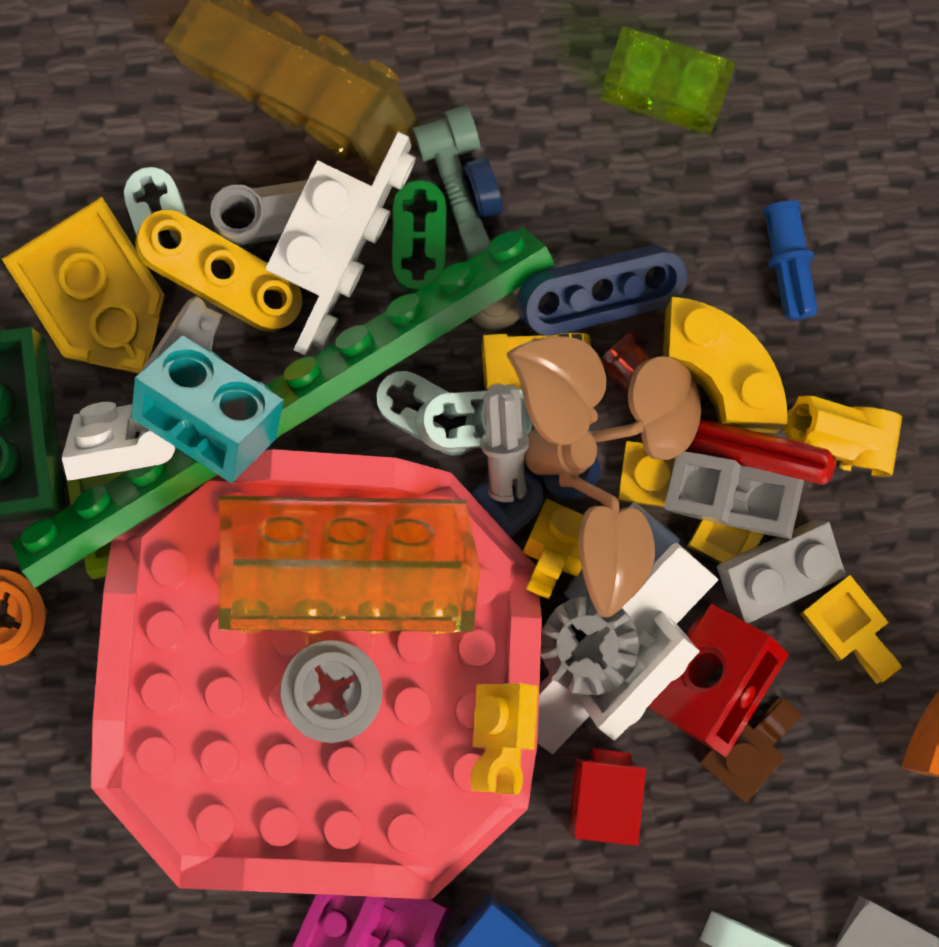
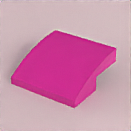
(372, 922)

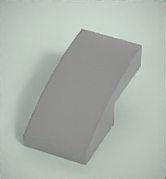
(733, 494)

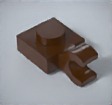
(753, 754)

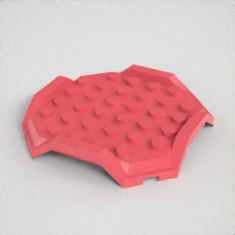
(196, 725)

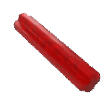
(764, 452)

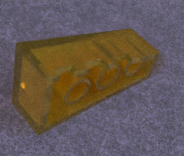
(295, 77)

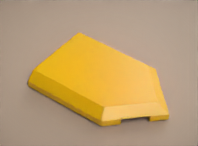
(91, 290)

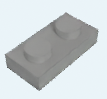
(781, 571)

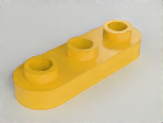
(191, 268)

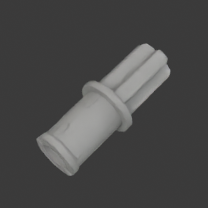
(504, 442)

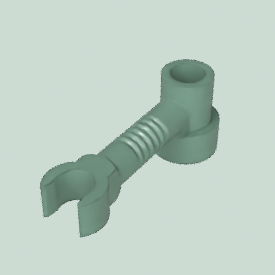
(445, 142)

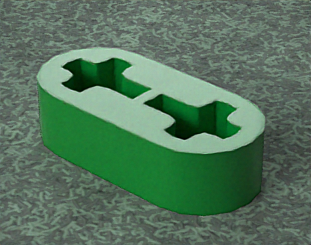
(405, 237)

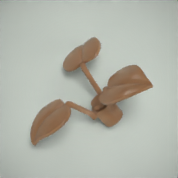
(560, 388)

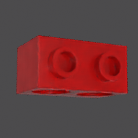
(607, 798)

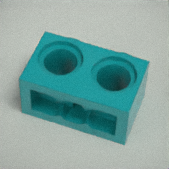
(206, 408)

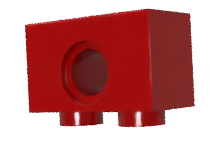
(722, 711)

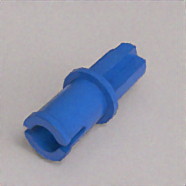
(791, 260)

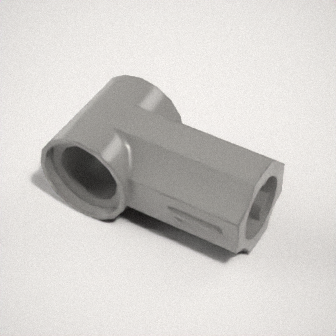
(268, 204)

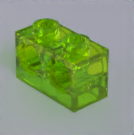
(667, 81)

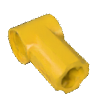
(852, 434)

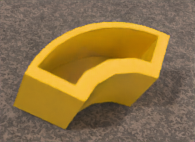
(726, 364)

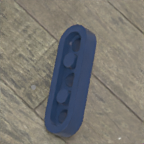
(620, 296)

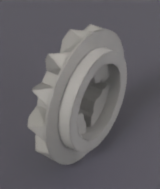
(337, 662)
(587, 676)

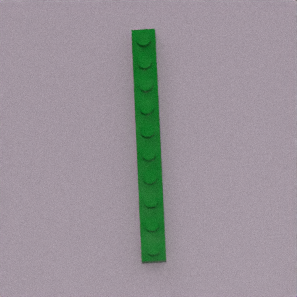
(305, 386)

